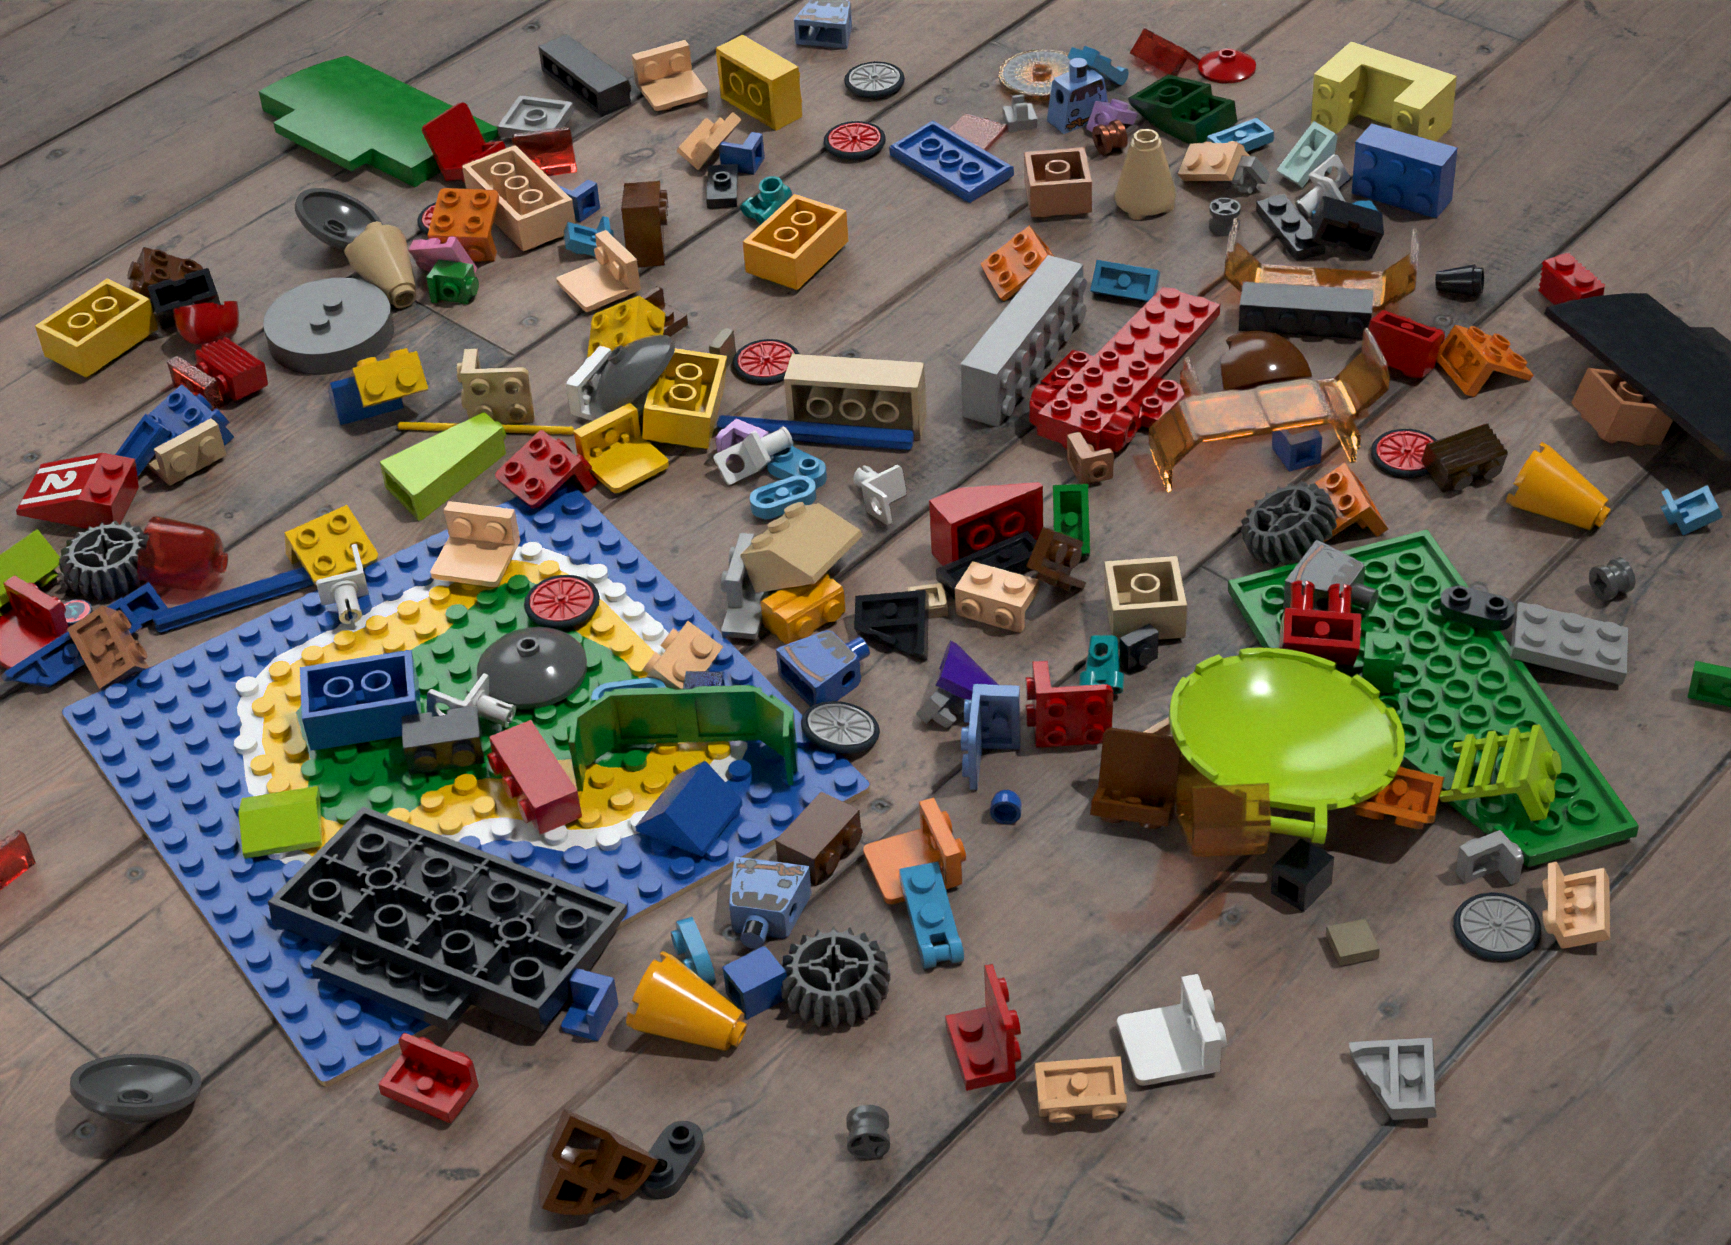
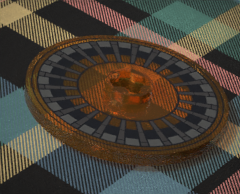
(1033, 72)

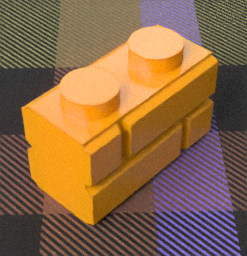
(802, 609)

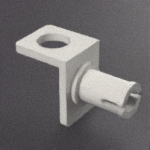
(1323, 186)
(754, 452)
(880, 490)
(345, 590)
(488, 707)

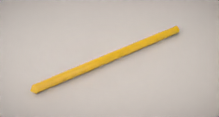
(530, 429)

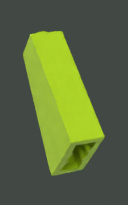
(443, 464)

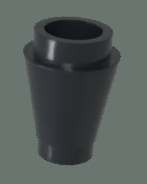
(1461, 280)

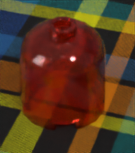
(181, 555)

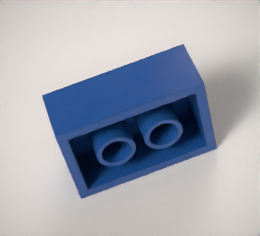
(1404, 170)
(358, 699)

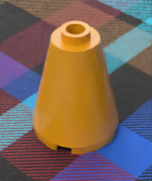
(1558, 491)
(684, 1007)

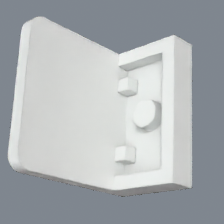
(583, 385)
(1174, 1039)

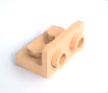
(706, 139)

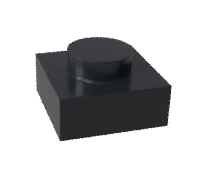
(1138, 648)

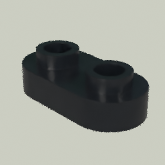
(1477, 608)
(674, 1156)

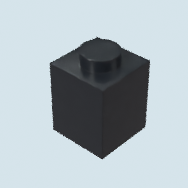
(1302, 874)

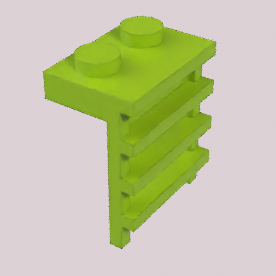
(1526, 769)

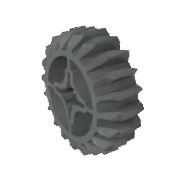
(1288, 523)
(103, 560)
(859, 977)

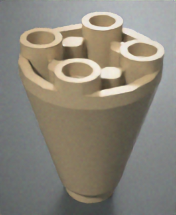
(1145, 179)
(384, 260)

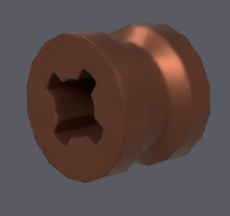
(1110, 137)

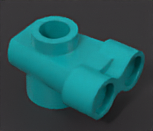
(770, 199)
(1104, 668)

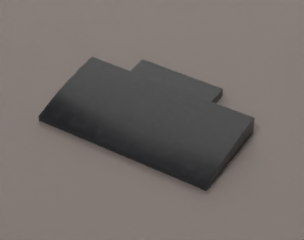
(1661, 357)
(442, 924)

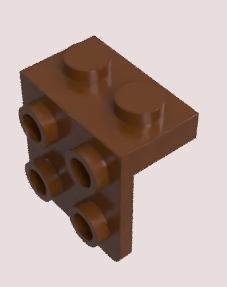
(156, 267)
(1137, 778)

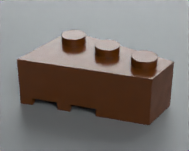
(644, 218)

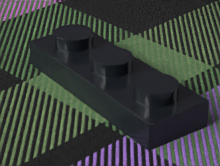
(1289, 227)
(1006, 555)

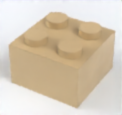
(1143, 594)

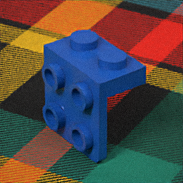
(185, 411)

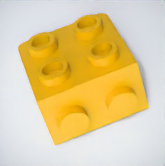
(624, 324)
(389, 378)
(618, 451)
(326, 544)

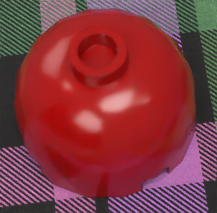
(207, 322)

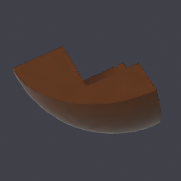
(1261, 359)
(589, 1167)

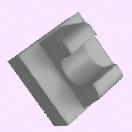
(1019, 115)
(1249, 174)
(938, 708)

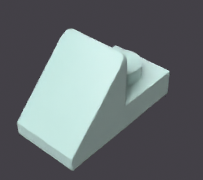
(1309, 153)

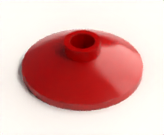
(1227, 66)

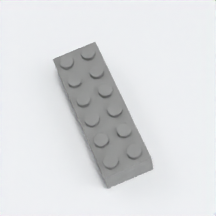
(1022, 341)

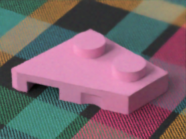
(429, 251)

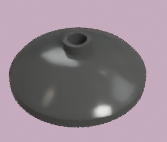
(333, 216)
(632, 370)
(533, 667)
(135, 1087)

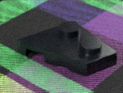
(895, 620)

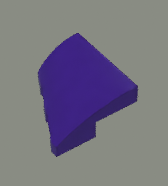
(960, 672)

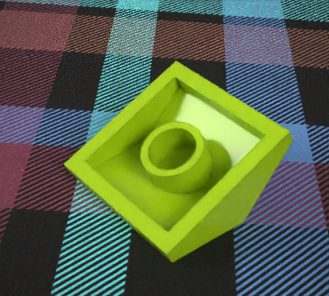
(280, 822)

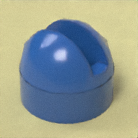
(1006, 807)

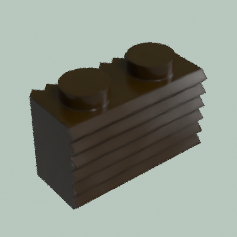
(1464, 458)

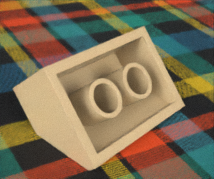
(798, 547)

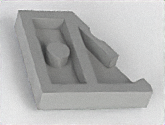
(1399, 1075)

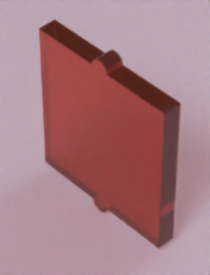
(979, 130)

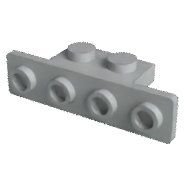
(744, 605)

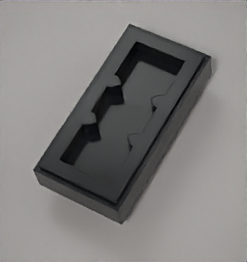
(722, 186)

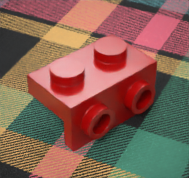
(430, 1078)

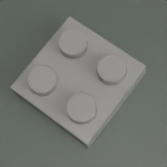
(534, 114)

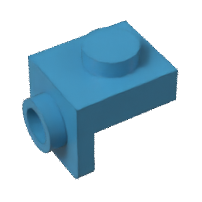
(582, 238)
(1691, 510)

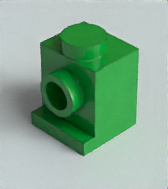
(452, 282)
(1382, 662)

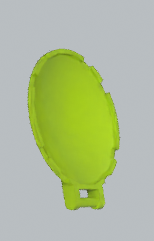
(1290, 725)

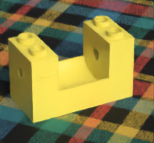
(1385, 90)

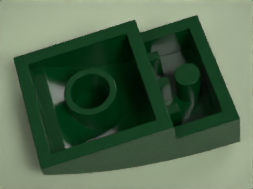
(1184, 108)

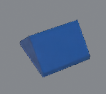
(348, 404)
(691, 810)

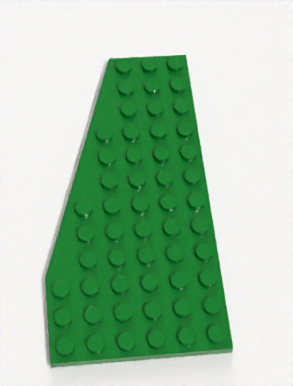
(1459, 685)

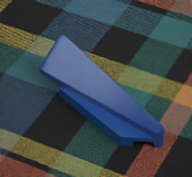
(62, 657)

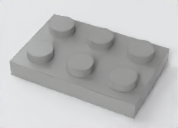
(1569, 643)

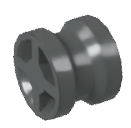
(1223, 213)
(1611, 579)
(868, 1132)

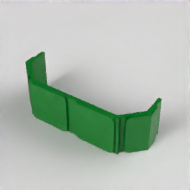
(678, 717)

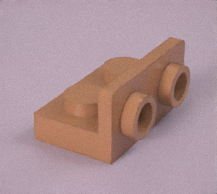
(108, 646)

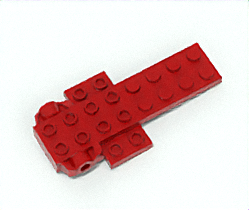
(1122, 384)

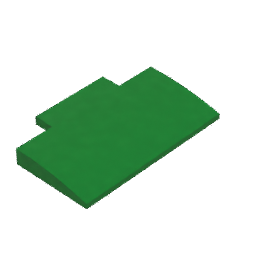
(359, 118)

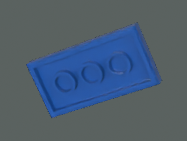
(951, 161)

